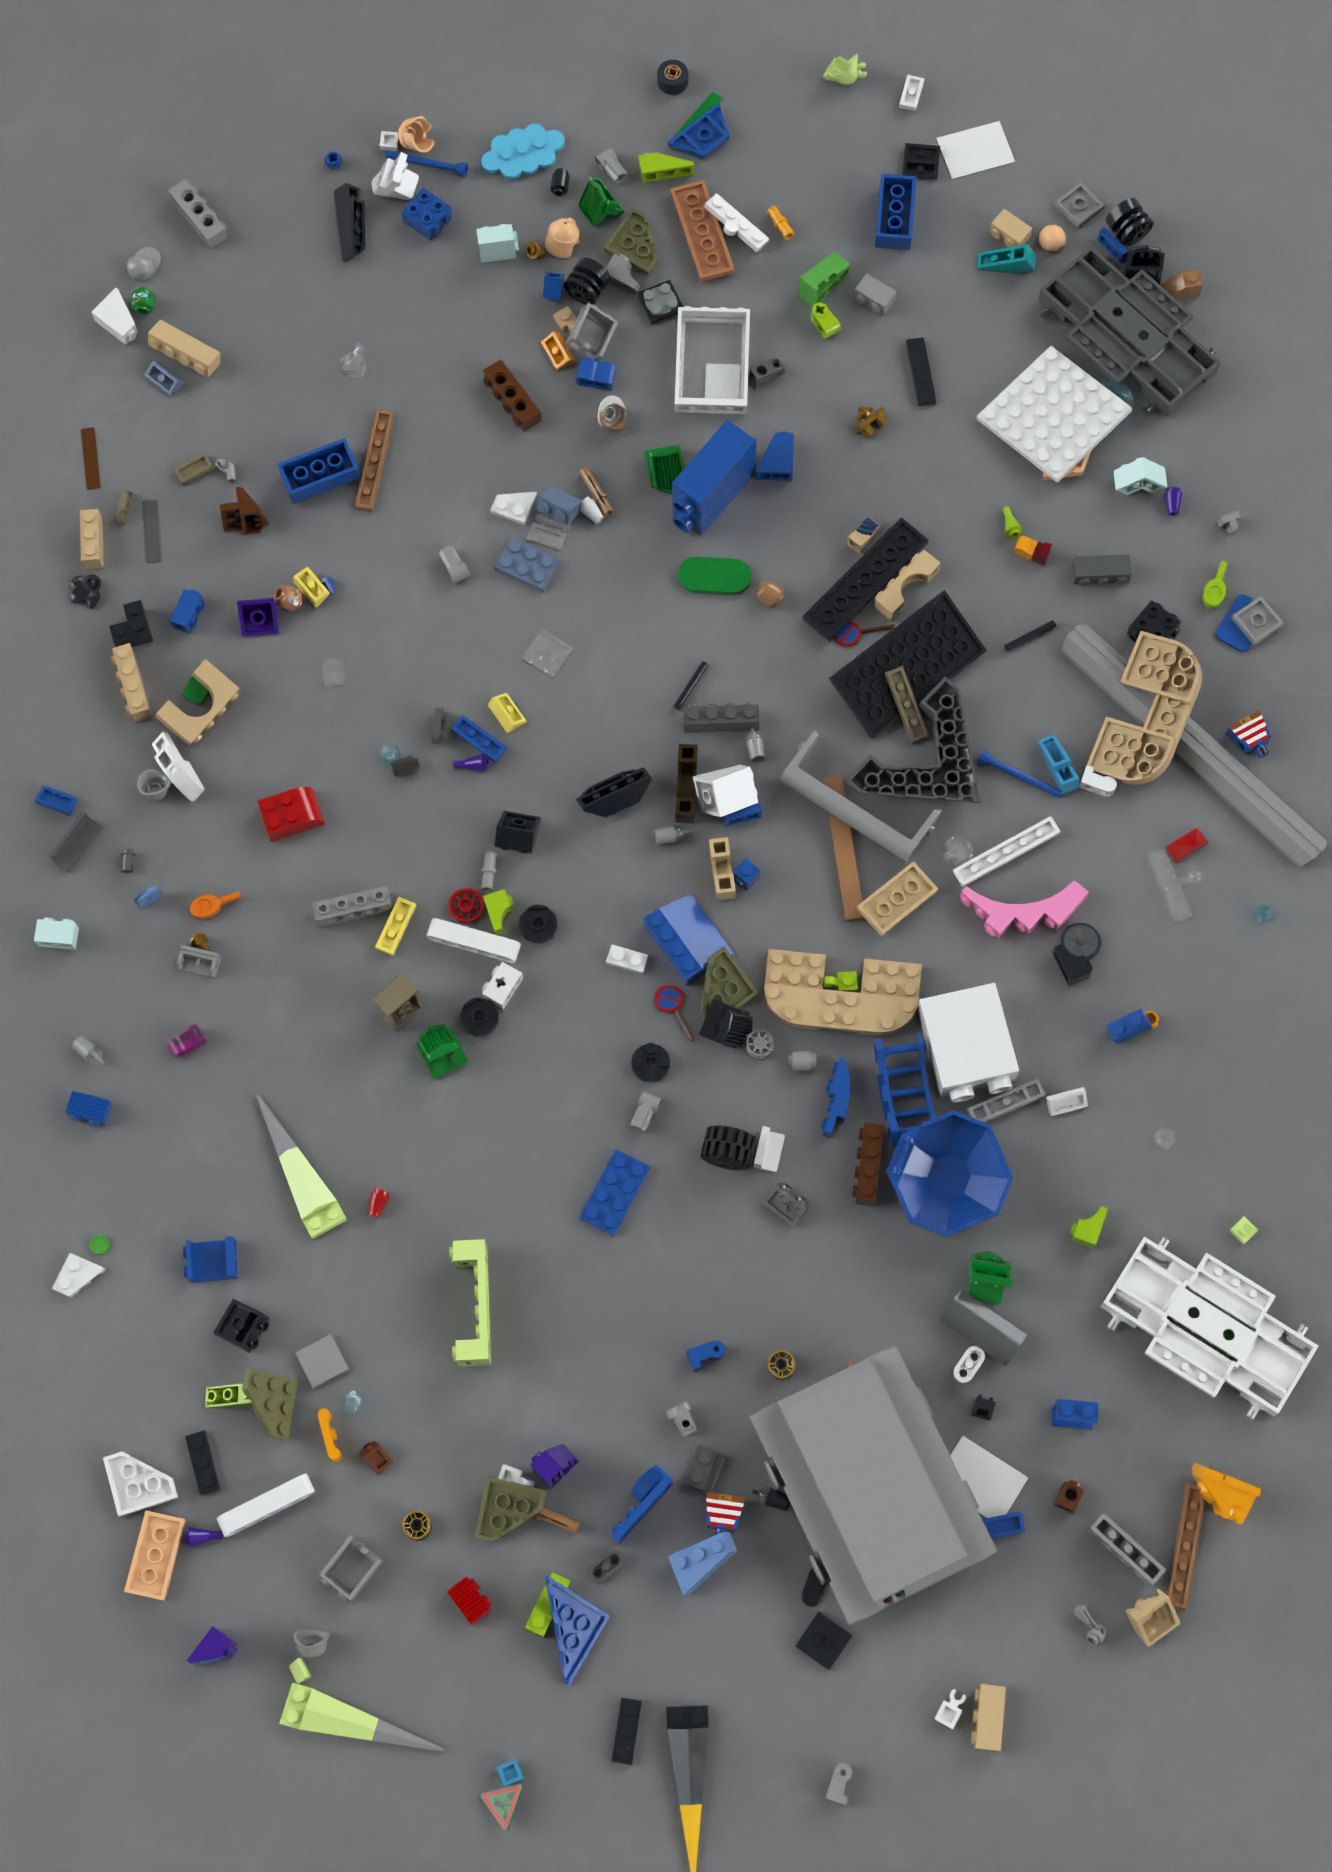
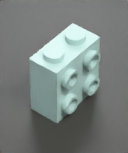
(497, 243)

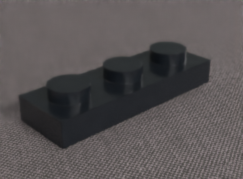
(202, 1462)
(626, 1731)

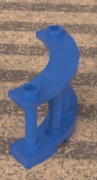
(888, 1094)

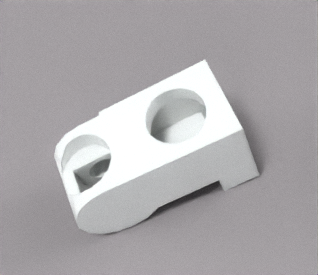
(1096, 783)

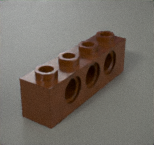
(500, 373)

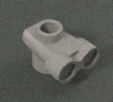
(680, 1414)

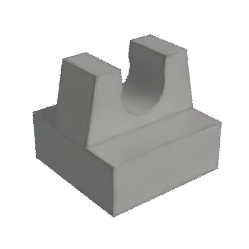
(1229, 521)

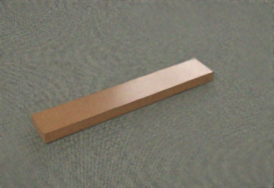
(374, 460)
(1185, 1547)

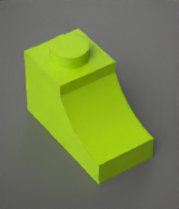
(498, 906)
(1088, 1230)

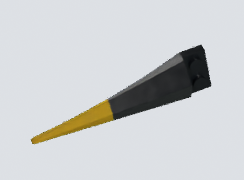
(688, 1744)

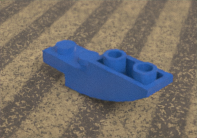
(839, 1091)

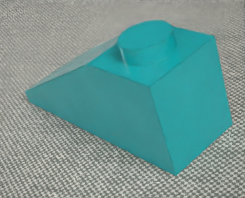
(1008, 260)

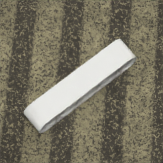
(473, 940)
(265, 1505)

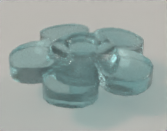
(389, 753)
(352, 1401)

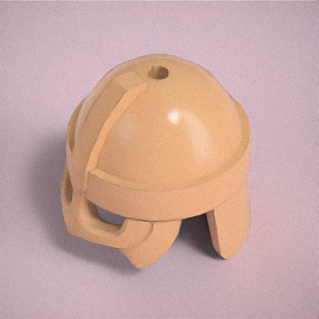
(413, 134)
(562, 237)

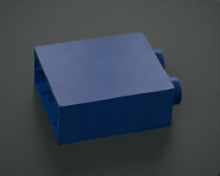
(713, 478)

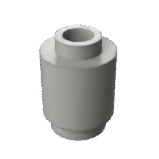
(802, 1060)

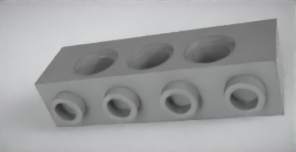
(212, 234)
(352, 906)
(1126, 1550)

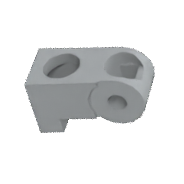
(835, 1791)

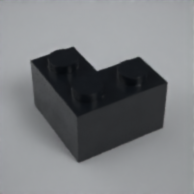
(135, 629)

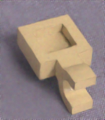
(565, 319)

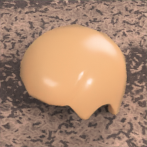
(1052, 238)

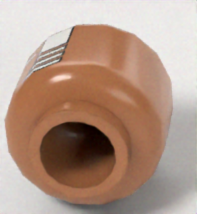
(288, 598)

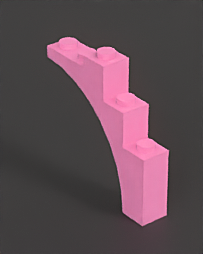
(1001, 916)

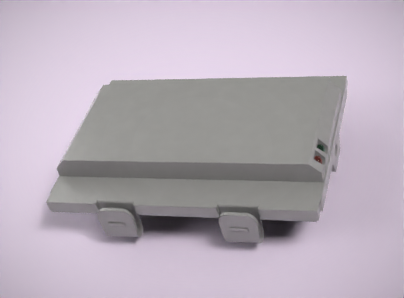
(872, 1485)

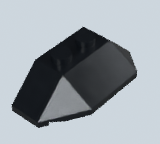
(615, 793)

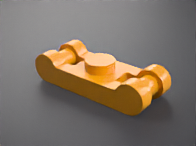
(329, 1435)

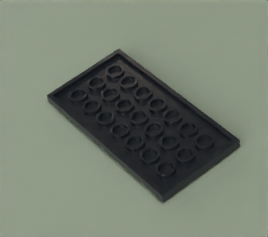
(927, 644)

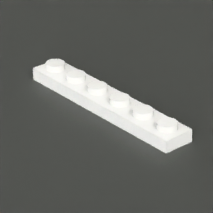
(1006, 851)

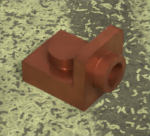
(375, 1457)

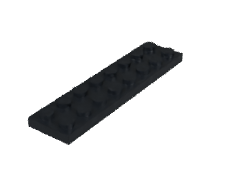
(865, 579)

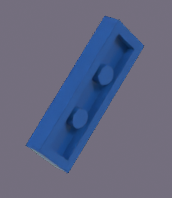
(479, 738)

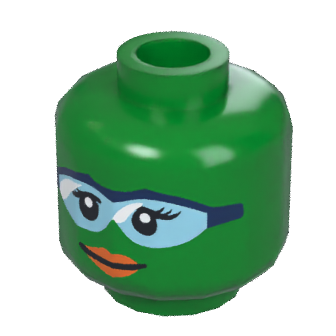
(143, 301)

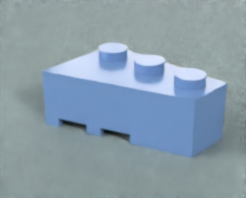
(700, 1560)

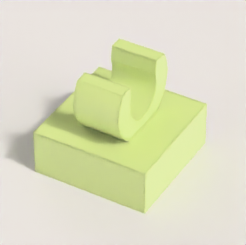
(1243, 1230)

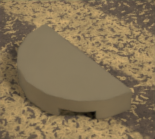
(124, 507)

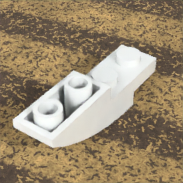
(175, 768)

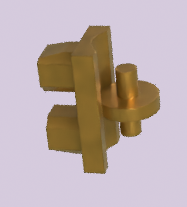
(865, 427)

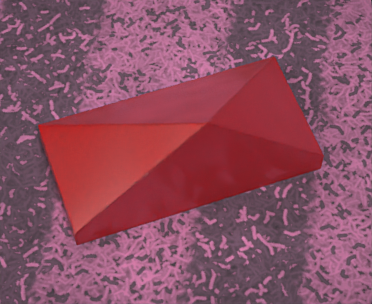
(1186, 845)

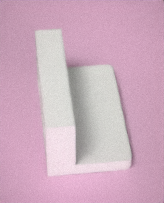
(769, 1150)

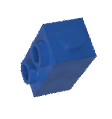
(187, 611)

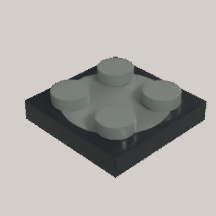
(660, 301)

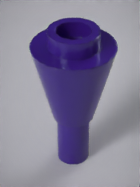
(476, 763)
(198, 1536)

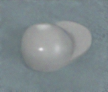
(144, 263)

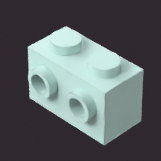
(56, 933)

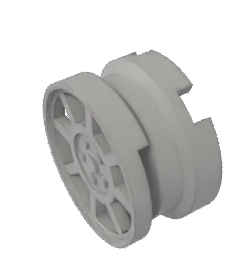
(759, 1044)

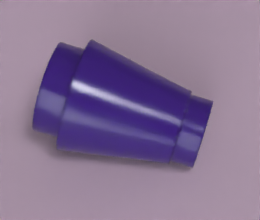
(1173, 500)

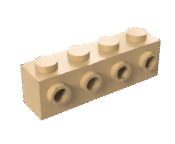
(184, 348)
(132, 683)

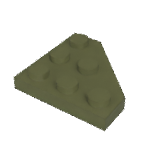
(634, 241)
(725, 982)
(271, 1400)
(506, 1507)

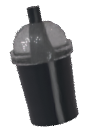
(773, 1498)

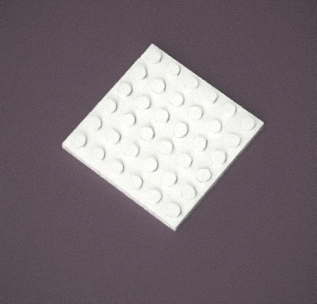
(1054, 414)

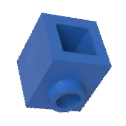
(553, 286)
(746, 874)

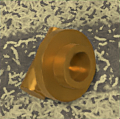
(534, 250)
(199, 941)

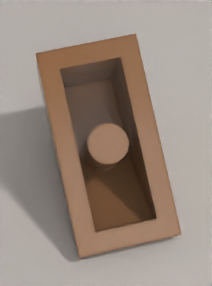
(1184, 285)

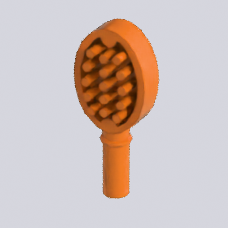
(209, 905)

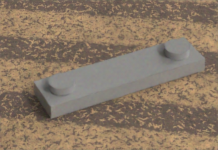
(1007, 1101)

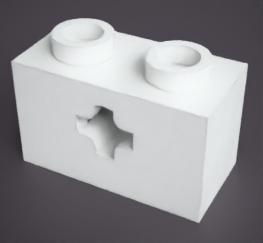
(502, 995)

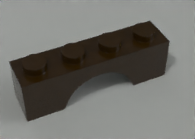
(685, 784)

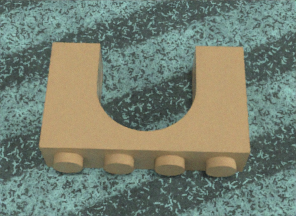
(189, 727)

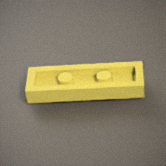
(395, 926)

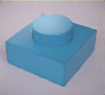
(510, 1772)

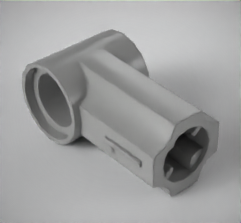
(608, 161)
(455, 568)
(647, 1107)

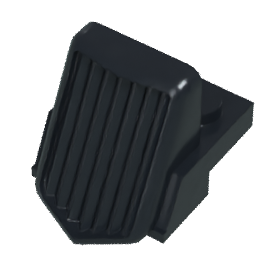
(1147, 259)
(726, 1024)

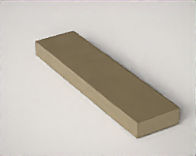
(906, 704)

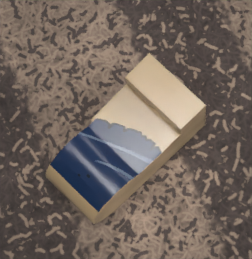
(863, 535)

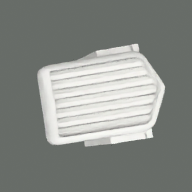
(395, 179)

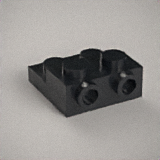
(242, 1326)

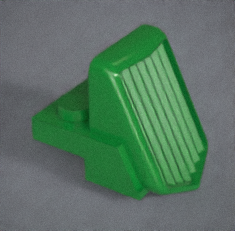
(598, 202)
(664, 466)
(441, 1050)
(988, 1276)

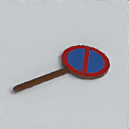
(851, 633)
(669, 1000)

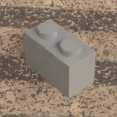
(874, 294)

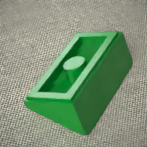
(195, 692)

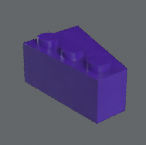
(553, 1464)

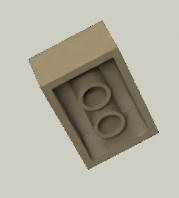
(397, 1002)

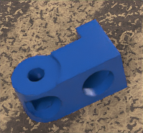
(709, 1351)

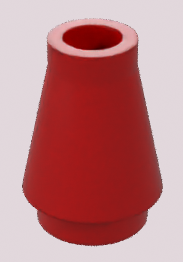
(377, 1202)

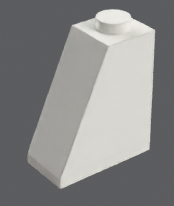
(115, 317)

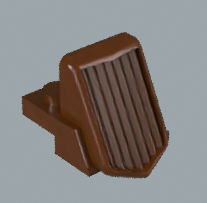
(243, 514)

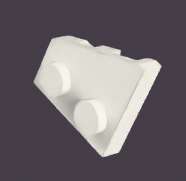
(514, 506)

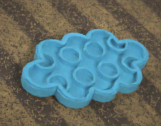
(523, 151)

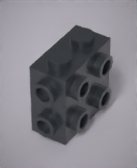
(1155, 620)

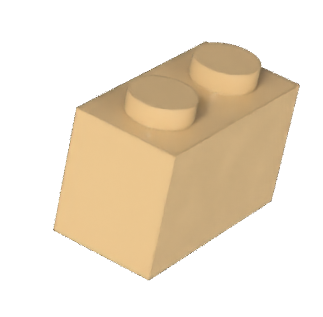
(1010, 229)

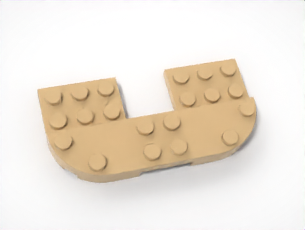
(1145, 752)
(881, 1009)

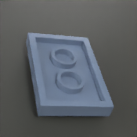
(527, 564)

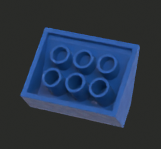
(685, 936)

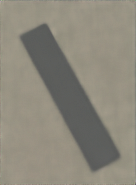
(151, 531)

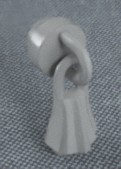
(1094, 1636)

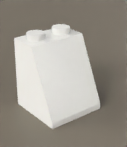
(725, 790)

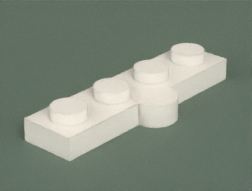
(736, 223)

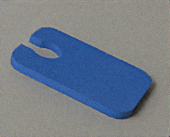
(1229, 632)

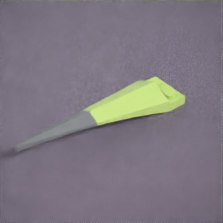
(313, 1199)
(320, 1713)

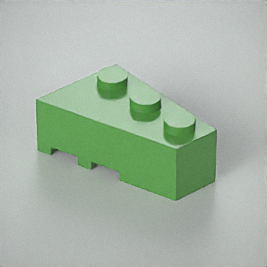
(823, 278)

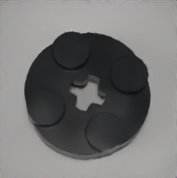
(541, 934)
(481, 1006)
(650, 1073)

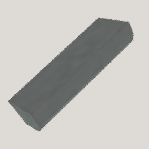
(983, 1327)

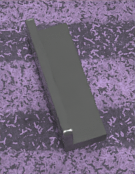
(75, 842)

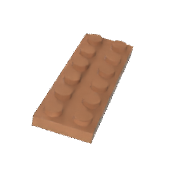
(702, 231)

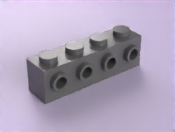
(721, 718)

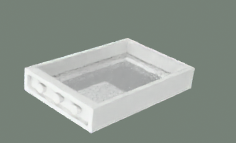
(712, 360)

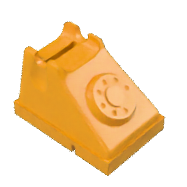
(1227, 1494)

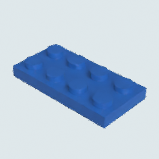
(615, 1192)

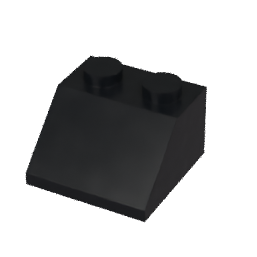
(517, 832)

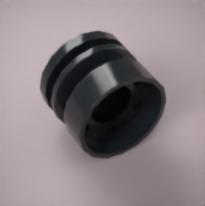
(1129, 222)
(587, 281)

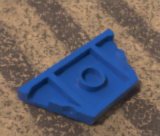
(702, 135)

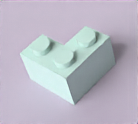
(1140, 475)

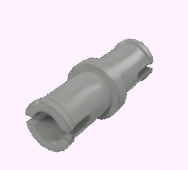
(488, 871)

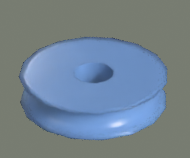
(148, 896)

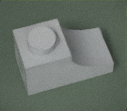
(620, 272)

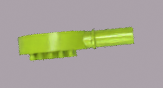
(1215, 589)

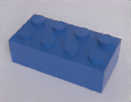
(895, 211)
(319, 471)

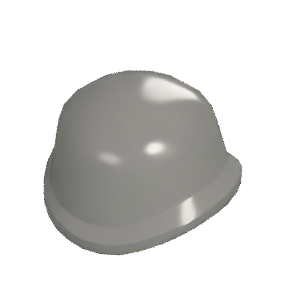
(153, 784)
(311, 1642)

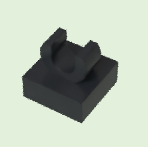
(983, 1408)

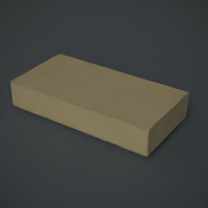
(194, 469)

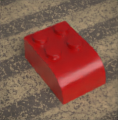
(290, 812)

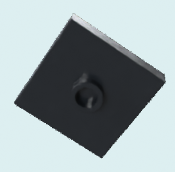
(823, 1641)

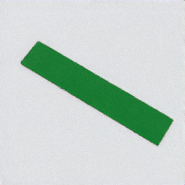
(710, 102)

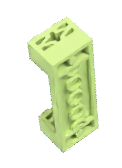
(468, 1255)

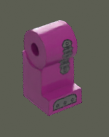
(186, 1042)

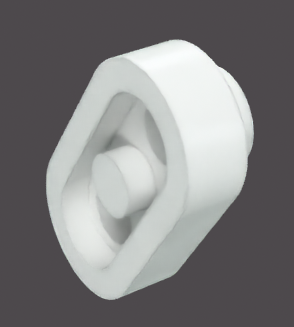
(968, 1364)

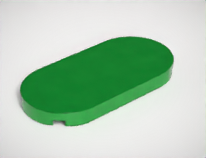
(714, 575)

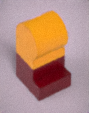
(1032, 550)

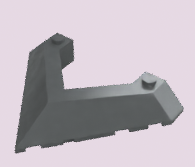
(953, 773)

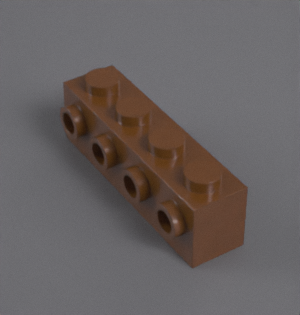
(869, 1165)

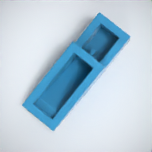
(1059, 764)

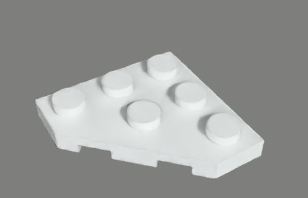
(137, 1484)

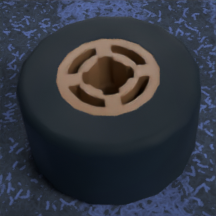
(672, 77)

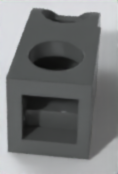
(765, 371)

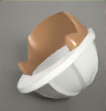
(612, 413)

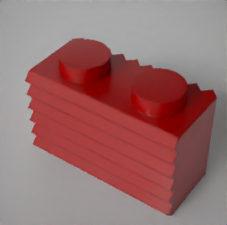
(469, 1600)

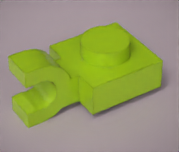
(845, 981)

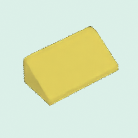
(311, 587)
(506, 712)

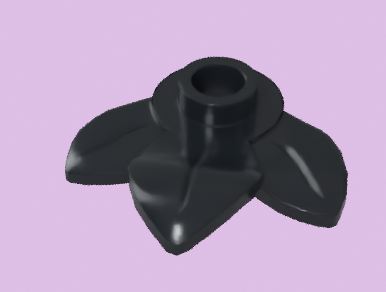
(85, 592)

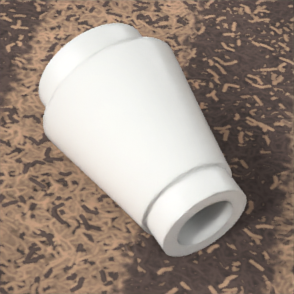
(591, 510)

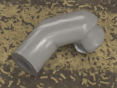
(228, 468)

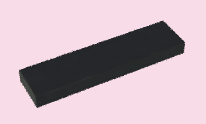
(921, 371)

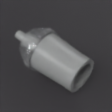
(755, 746)
(669, 834)
(90, 1052)

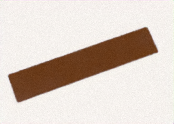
(90, 458)

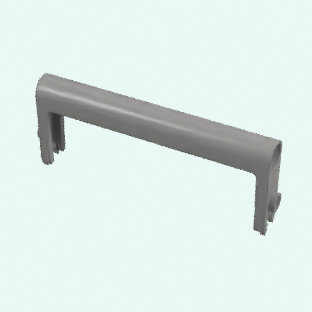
(850, 812)

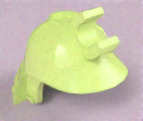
(844, 70)

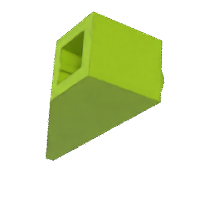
(226, 1397)

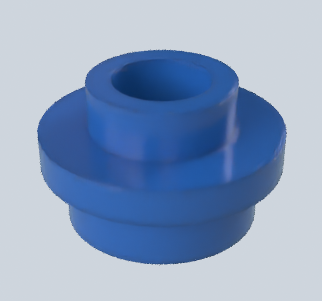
(333, 156)

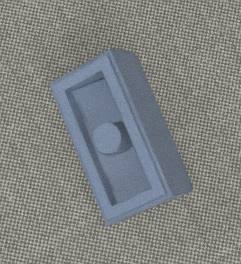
(164, 377)

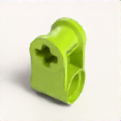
(824, 320)

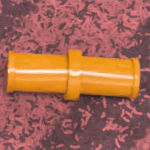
(780, 223)

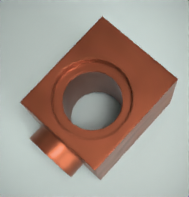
(1065, 1504)

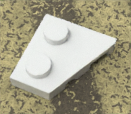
(75, 1275)

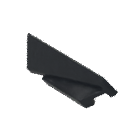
(350, 220)

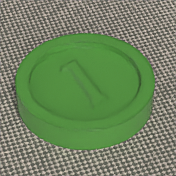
(99, 1245)

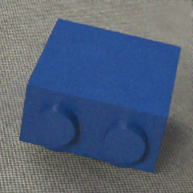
(426, 214)

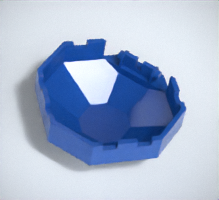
(950, 1174)

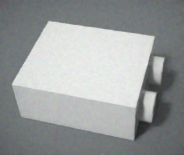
(968, 1042)

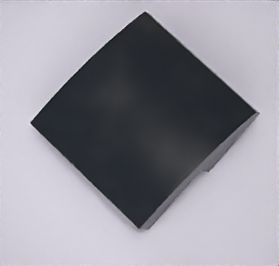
(921, 161)

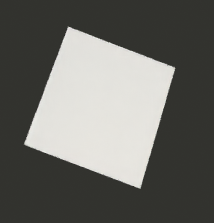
(975, 149)
(989, 1478)

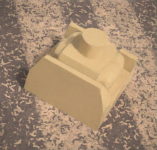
(1153, 1618)

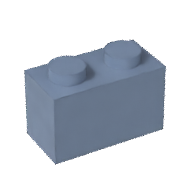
(558, 505)

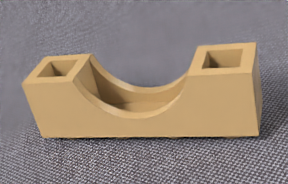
(922, 568)

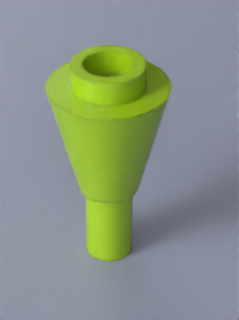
(1012, 527)

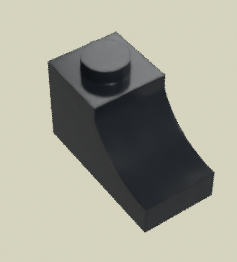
(1072, 967)

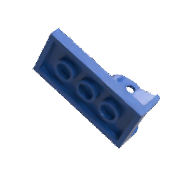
(648, 1495)

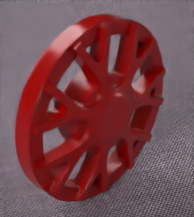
(466, 905)

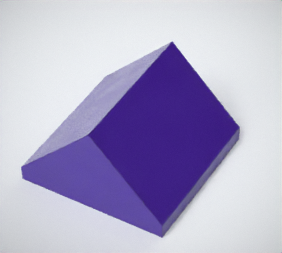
(258, 616)

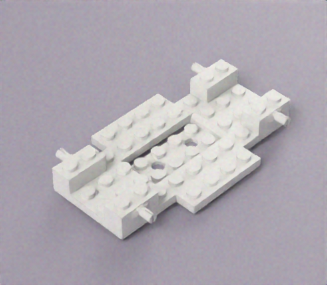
(1267, 1359)

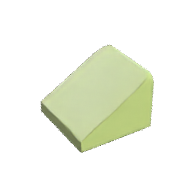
(299, 1670)

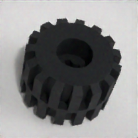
(728, 1147)

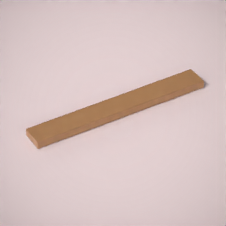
(844, 857)

